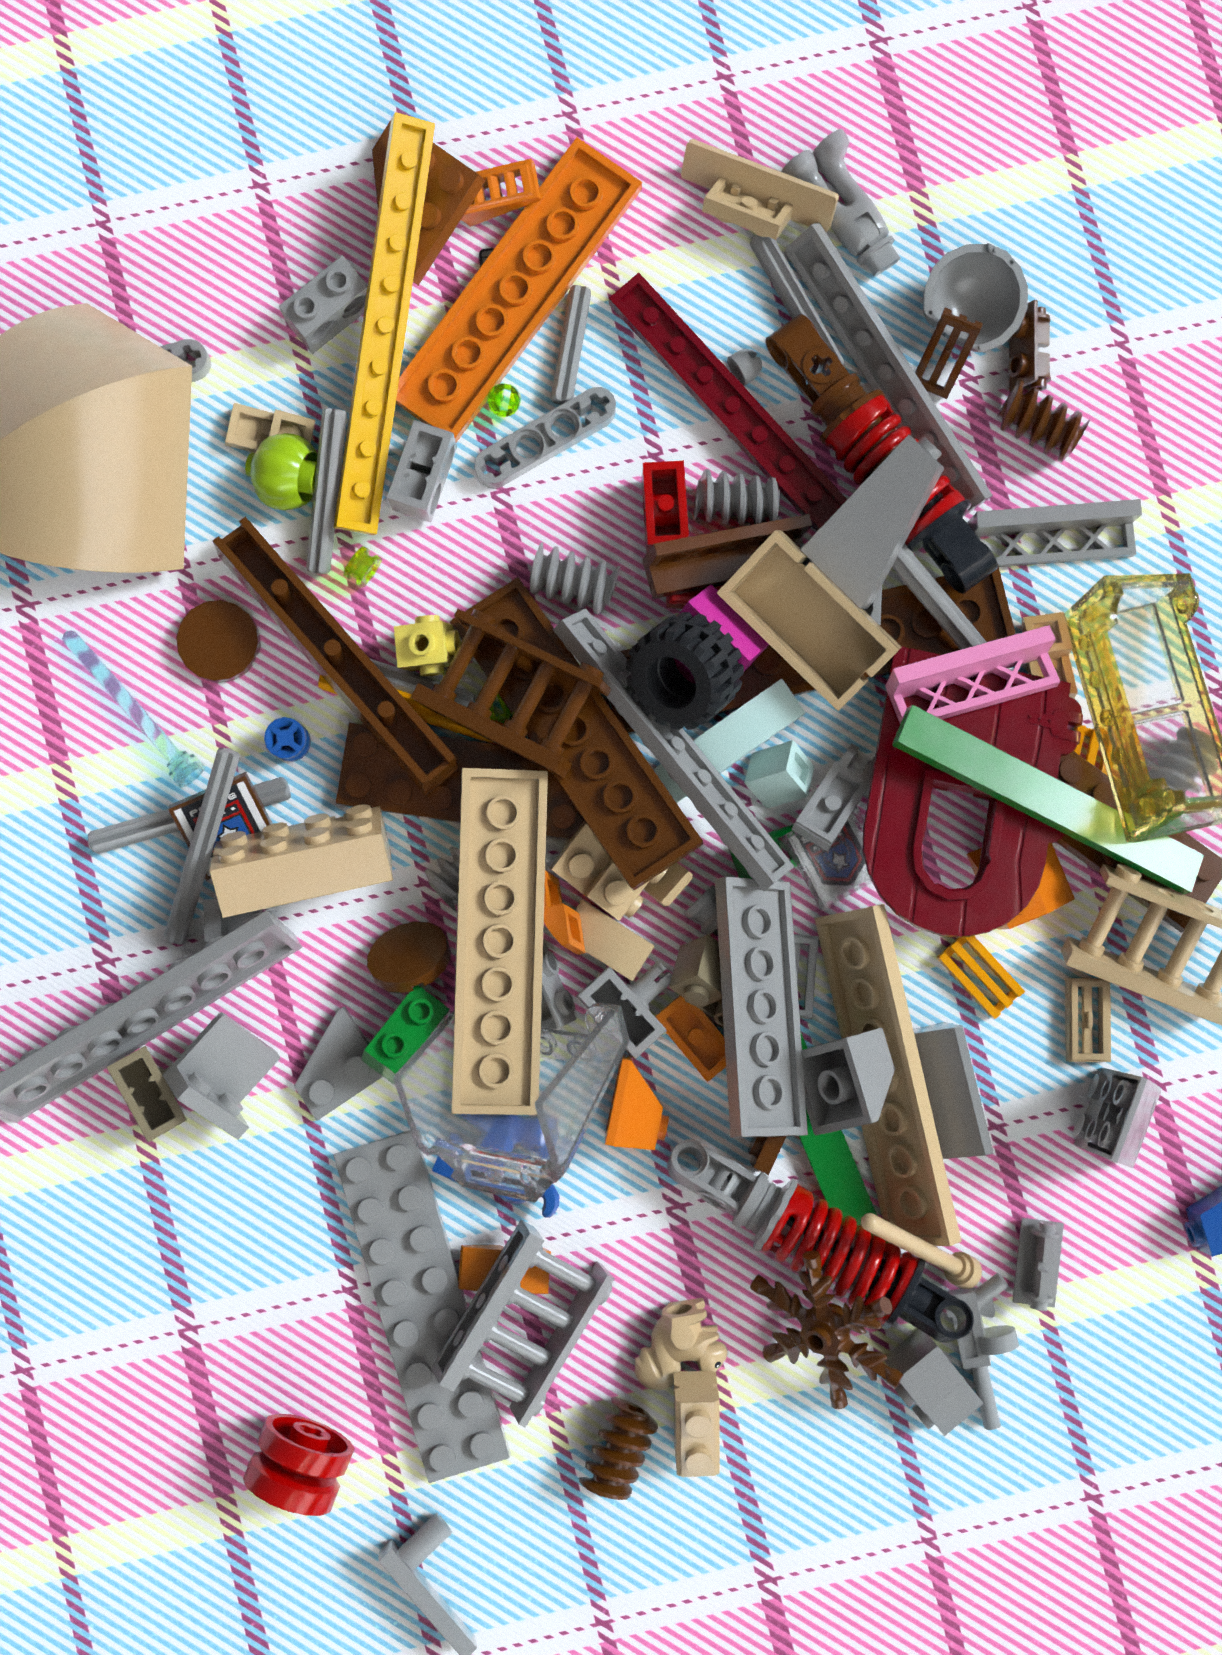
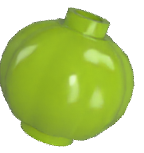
(281, 473)

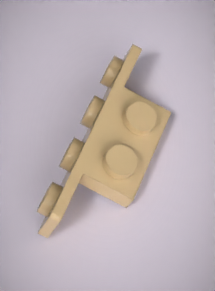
(753, 193)

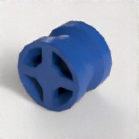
(280, 734)

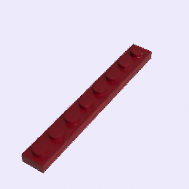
(726, 400)

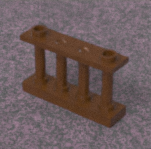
(512, 732)

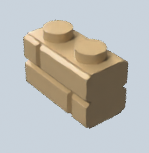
(696, 1423)

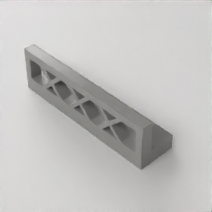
(1060, 518)

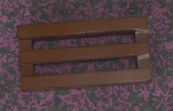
(960, 324)

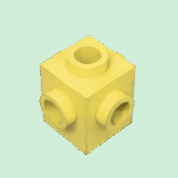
(426, 645)

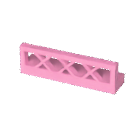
(971, 663)

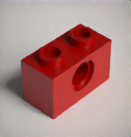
(664, 501)

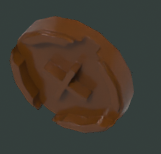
(218, 641)
(408, 956)

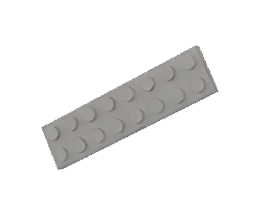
(144, 1014)
(419, 1302)

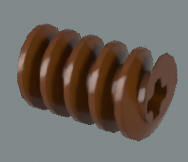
(1042, 421)
(622, 1451)

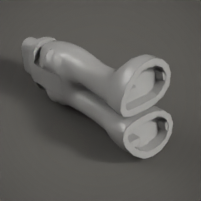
(859, 222)

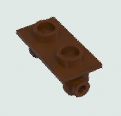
(1024, 357)

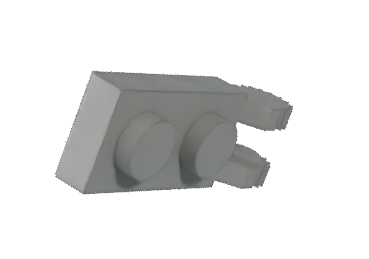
(834, 801)

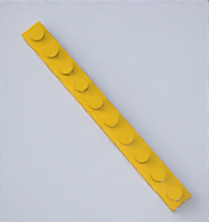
(384, 324)

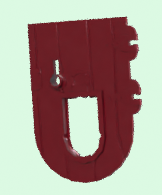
(1013, 842)

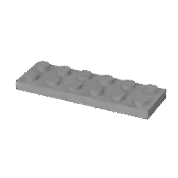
(760, 1009)

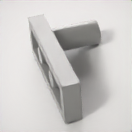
(402, 1566)

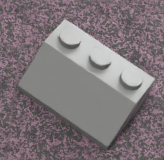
(952, 1091)

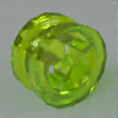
(362, 567)

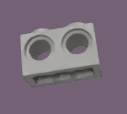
(326, 304)
(422, 471)

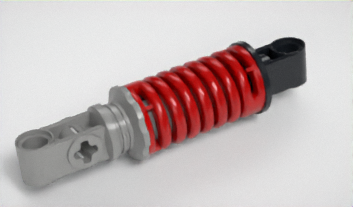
(793, 1223)

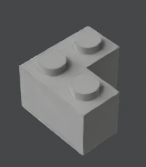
(932, 1383)

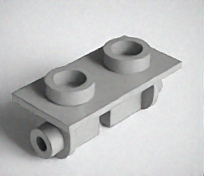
(556, 1002)
(1038, 1263)

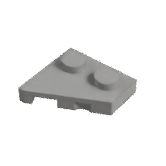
(336, 1067)

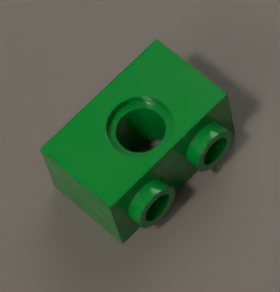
(404, 1032)

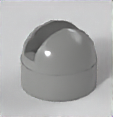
(745, 365)

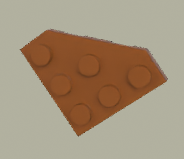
(447, 197)

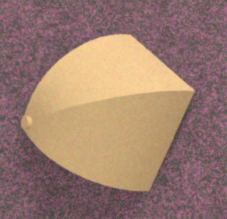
(92, 444)

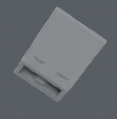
(1117, 1116)

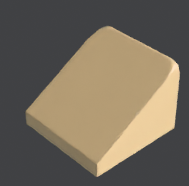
(670, 885)

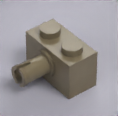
(146, 1093)

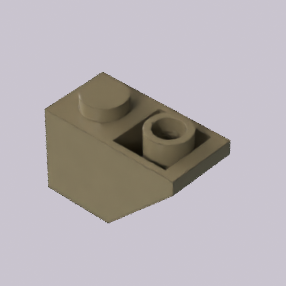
(699, 976)

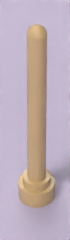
(958, 1267)

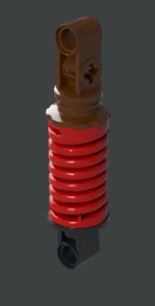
(864, 436)

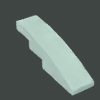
(742, 731)

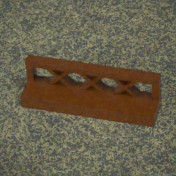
(711, 557)

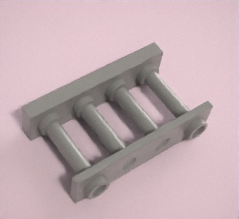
(503, 1288)

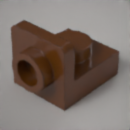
(765, 1152)

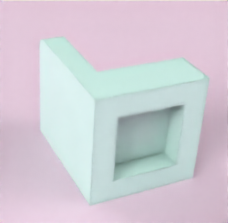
(779, 774)

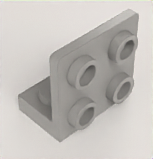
(221, 1072)

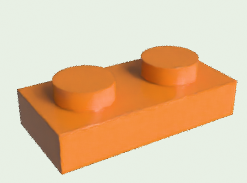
(694, 1036)

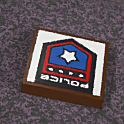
(242, 812)

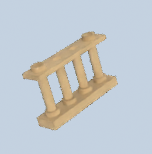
(1128, 968)

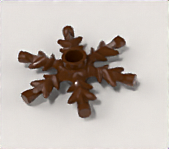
(826, 1330)

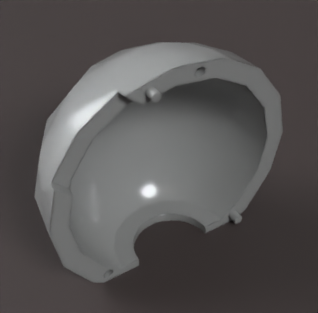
(981, 285)

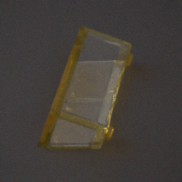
(1149, 702)

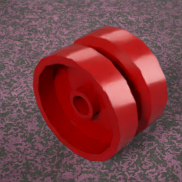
(298, 1464)

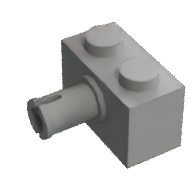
(634, 1000)

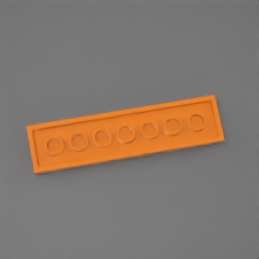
(516, 289)

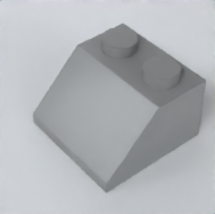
(847, 1081)

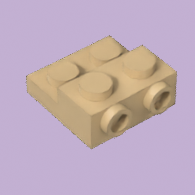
(593, 873)

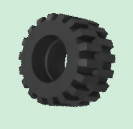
(703, 652)

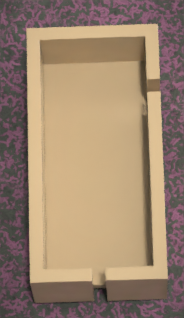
(808, 619)
(301, 860)

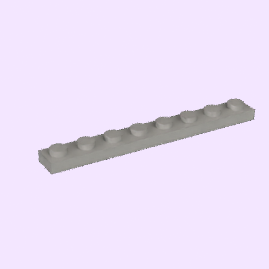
(880, 356)
(678, 755)

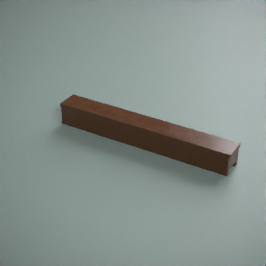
(336, 657)

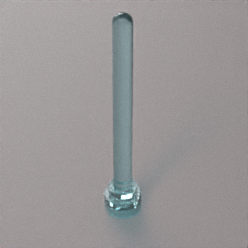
(183, 766)

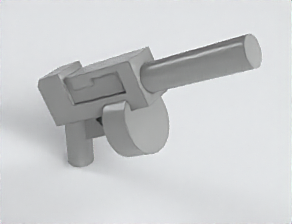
(983, 1342)

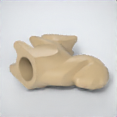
(679, 1339)

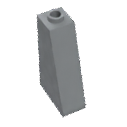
(874, 522)

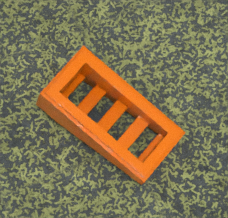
(500, 205)

